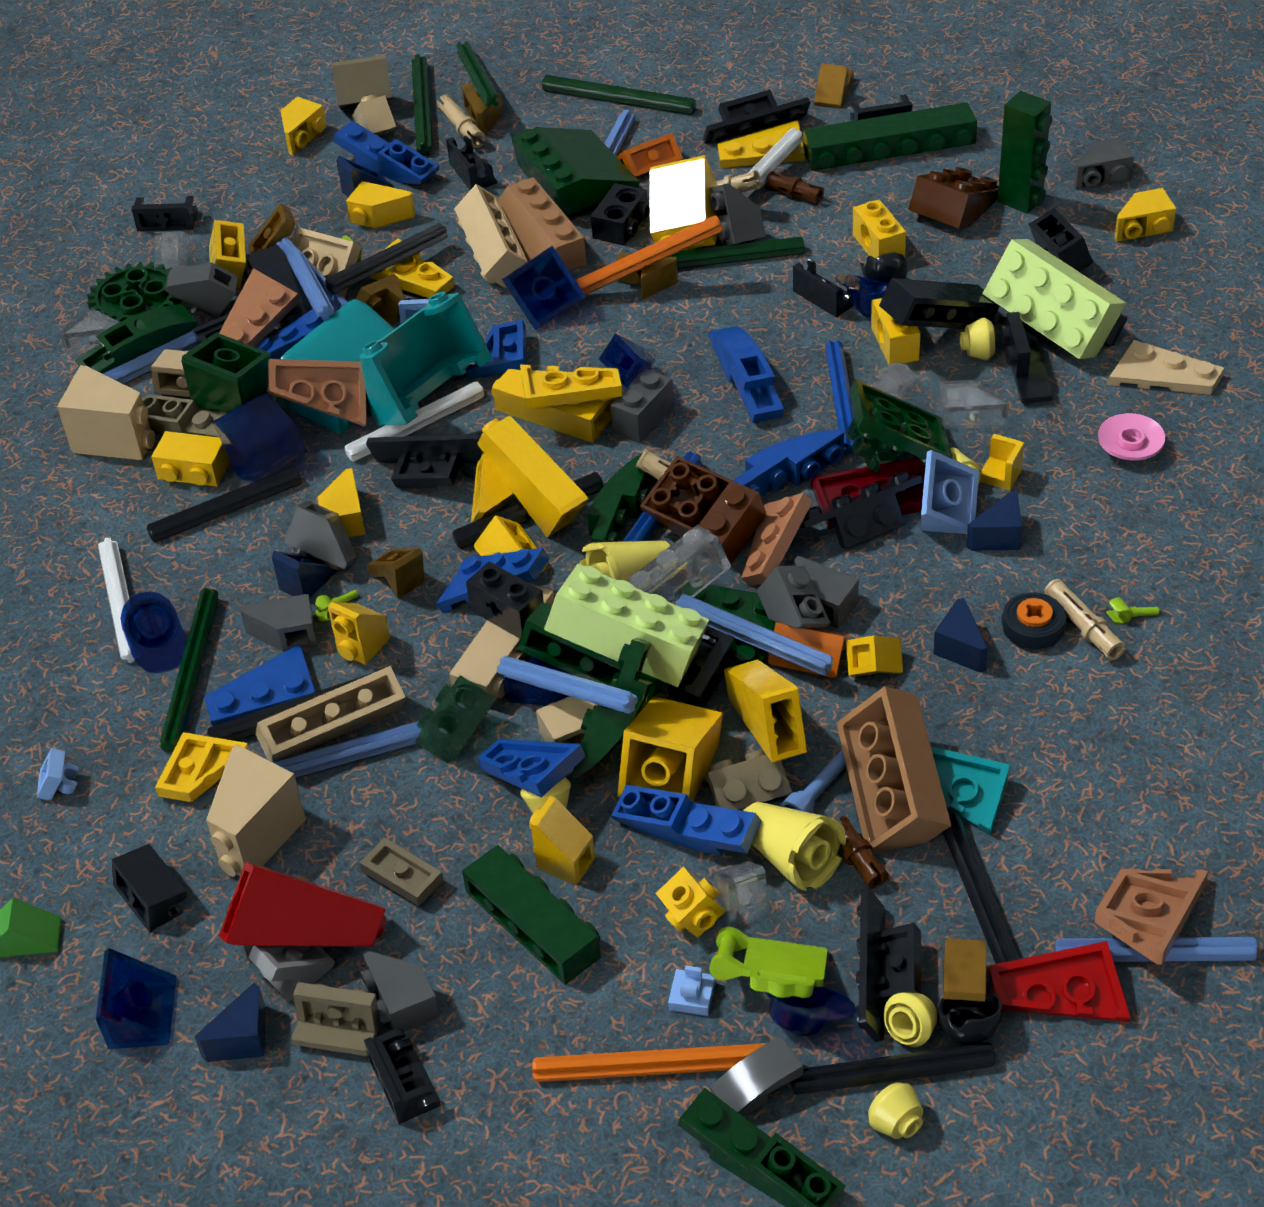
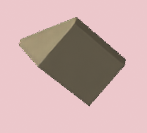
(361, 78)

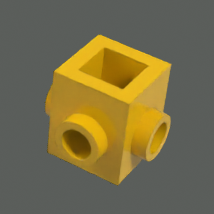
(690, 902)

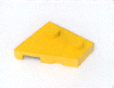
(194, 766)

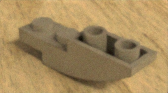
(179, 416)

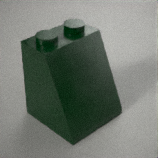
(225, 373)

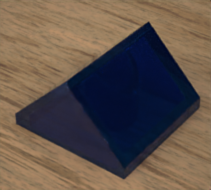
(544, 287)
(134, 1002)

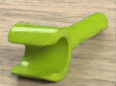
(324, 600)
(1123, 613)

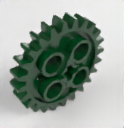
(131, 291)

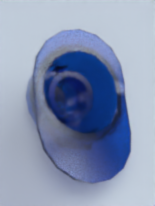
(863, 291)
(153, 632)
(809, 1014)

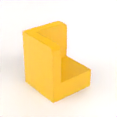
(1003, 462)
(874, 655)

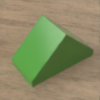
(28, 929)

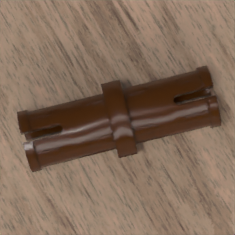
(794, 187)
(859, 854)

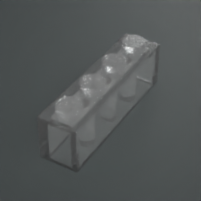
(684, 566)

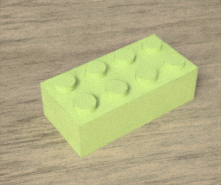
(1054, 298)
(612, 612)

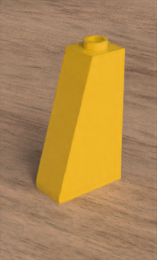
(580, 420)
(532, 475)
(768, 708)

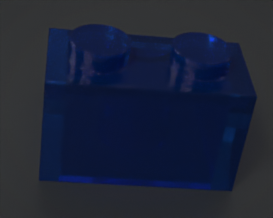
(259, 437)

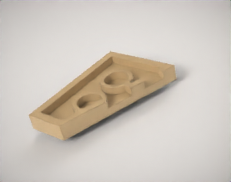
(326, 252)
(1160, 367)

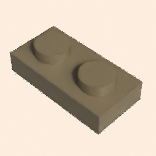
(401, 871)

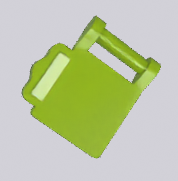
(772, 965)

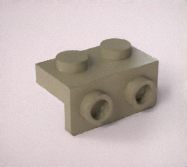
(747, 781)
(334, 1018)

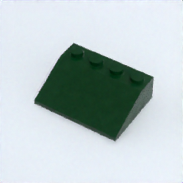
(570, 166)

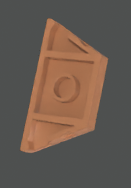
(1149, 909)

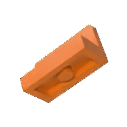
(650, 154)
(822, 640)

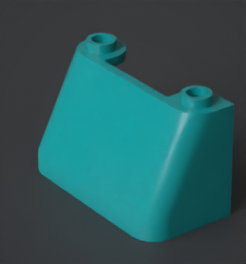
(338, 340)
(420, 358)

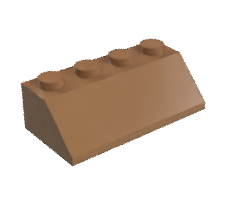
(541, 223)
(893, 771)

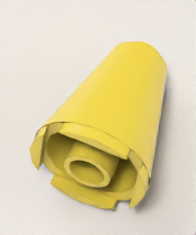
(622, 558)
(798, 843)

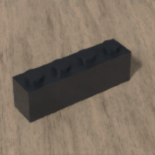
(275, 265)
(936, 303)

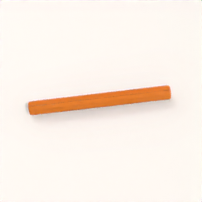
(650, 254)
(640, 1063)

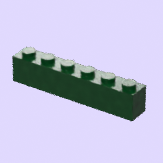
(889, 136)

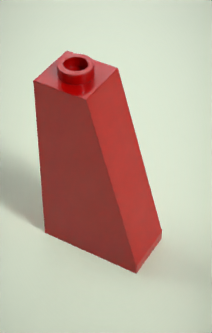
(290, 911)

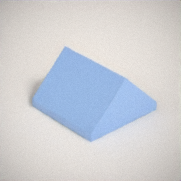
(948, 495)

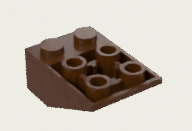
(953, 196)
(696, 496)

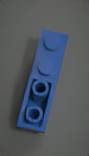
(390, 160)
(749, 370)
(792, 460)
(686, 823)

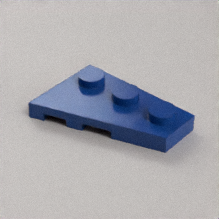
(294, 332)
(522, 563)
(261, 688)
(531, 764)

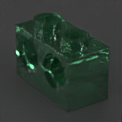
(457, 721)

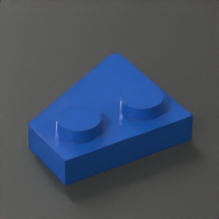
(507, 347)

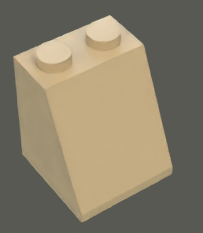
(105, 417)
(252, 811)

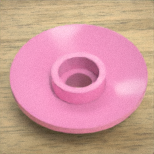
(1131, 436)

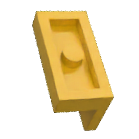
(503, 537)

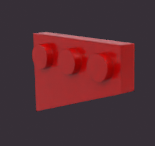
(1063, 983)

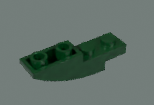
(137, 335)
(618, 501)
(605, 725)
(756, 1158)

